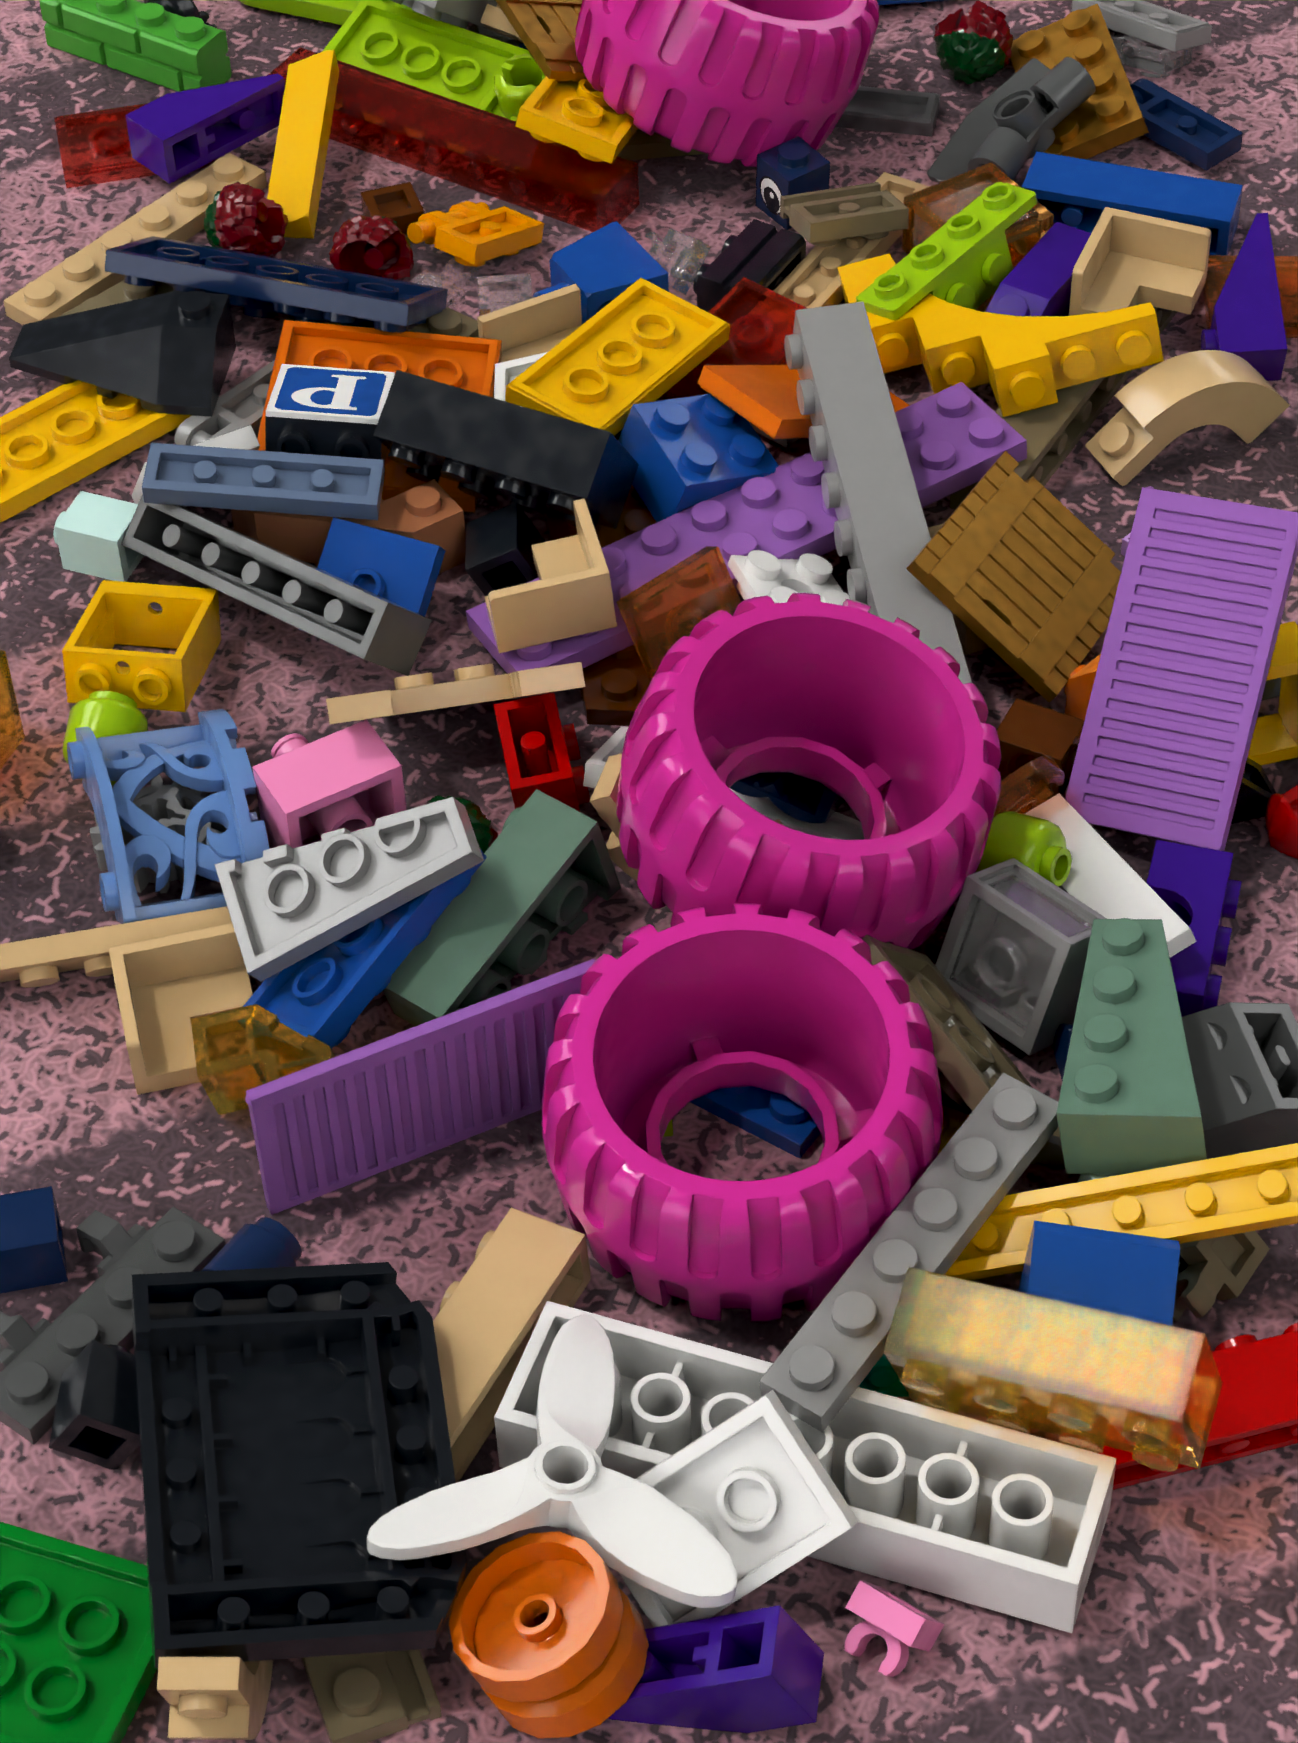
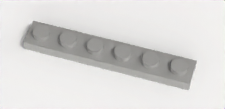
(923, 1233)

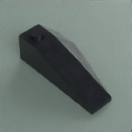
(155, 348)

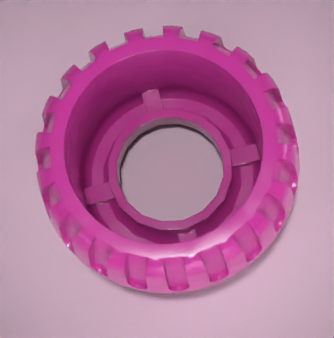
(728, 71)
(833, 702)
(732, 1008)

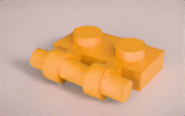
(476, 232)

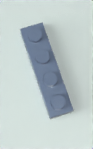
(263, 481)

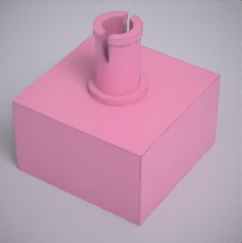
(327, 785)

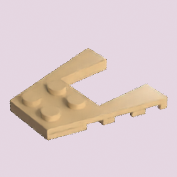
(470, 686)

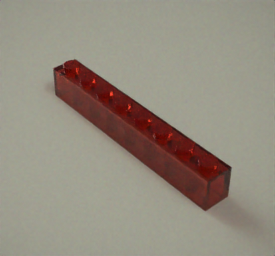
(476, 149)

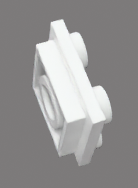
(779, 578)

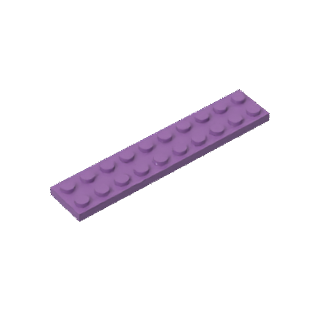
(948, 445)

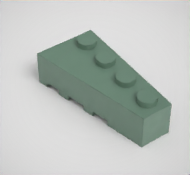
(507, 912)
(1128, 1067)

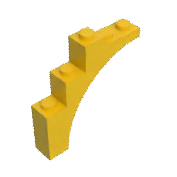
(1016, 354)

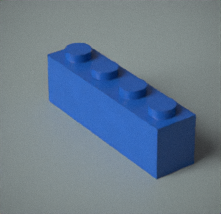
(1081, 189)

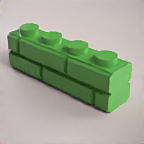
(139, 41)

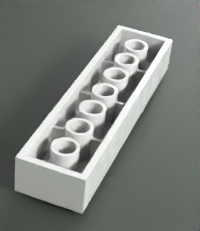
(933, 1491)

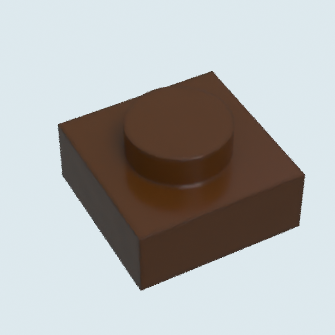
(395, 202)

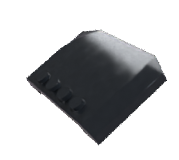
(270, 1444)

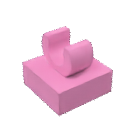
(894, 1621)

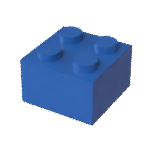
(691, 452)

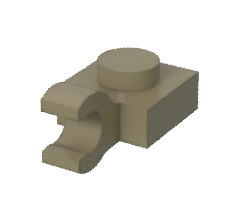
(1216, 1270)

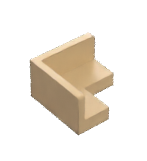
(1141, 262)
(566, 600)
(165, 986)

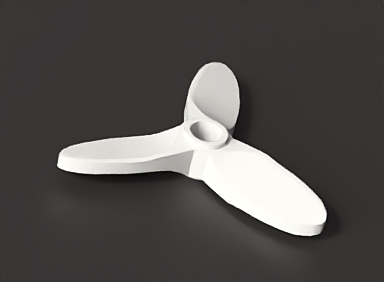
(615, 1514)

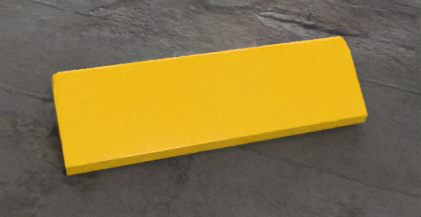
(304, 141)

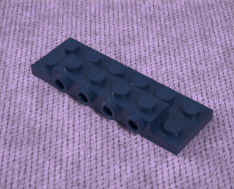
(278, 285)

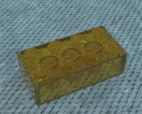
(1055, 1368)

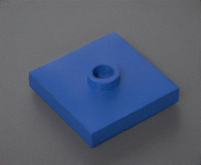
(383, 563)

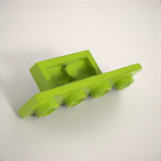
(959, 260)

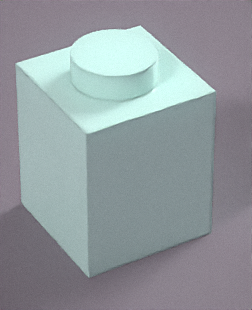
(92, 537)

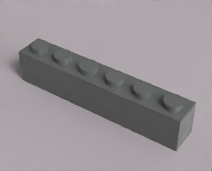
(279, 584)

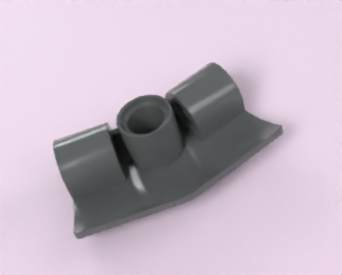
(1015, 119)

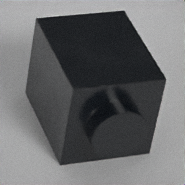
(501, 549)
(98, 1407)

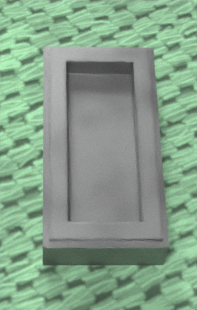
(892, 111)

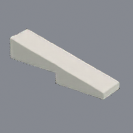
(1105, 879)

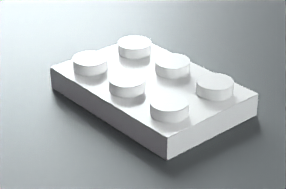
(756, 1494)

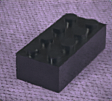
(504, 450)

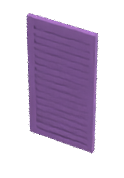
(1183, 667)
(407, 1093)

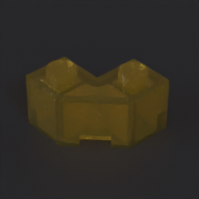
(246, 1050)

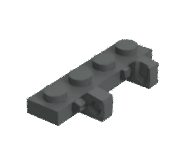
(38, 1356)

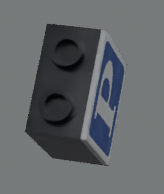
(327, 411)

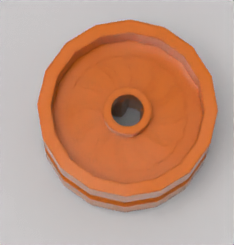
(549, 1634)

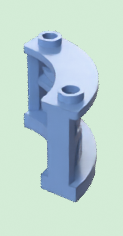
(133, 762)

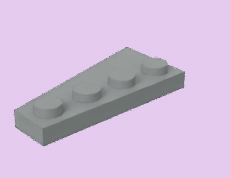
(329, 888)

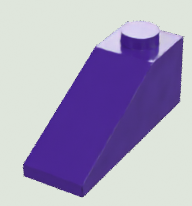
(203, 124)
(1043, 277)
(1249, 308)
(729, 1674)

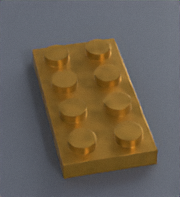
(1112, 111)

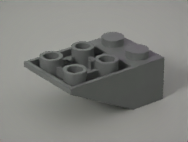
(1245, 1075)

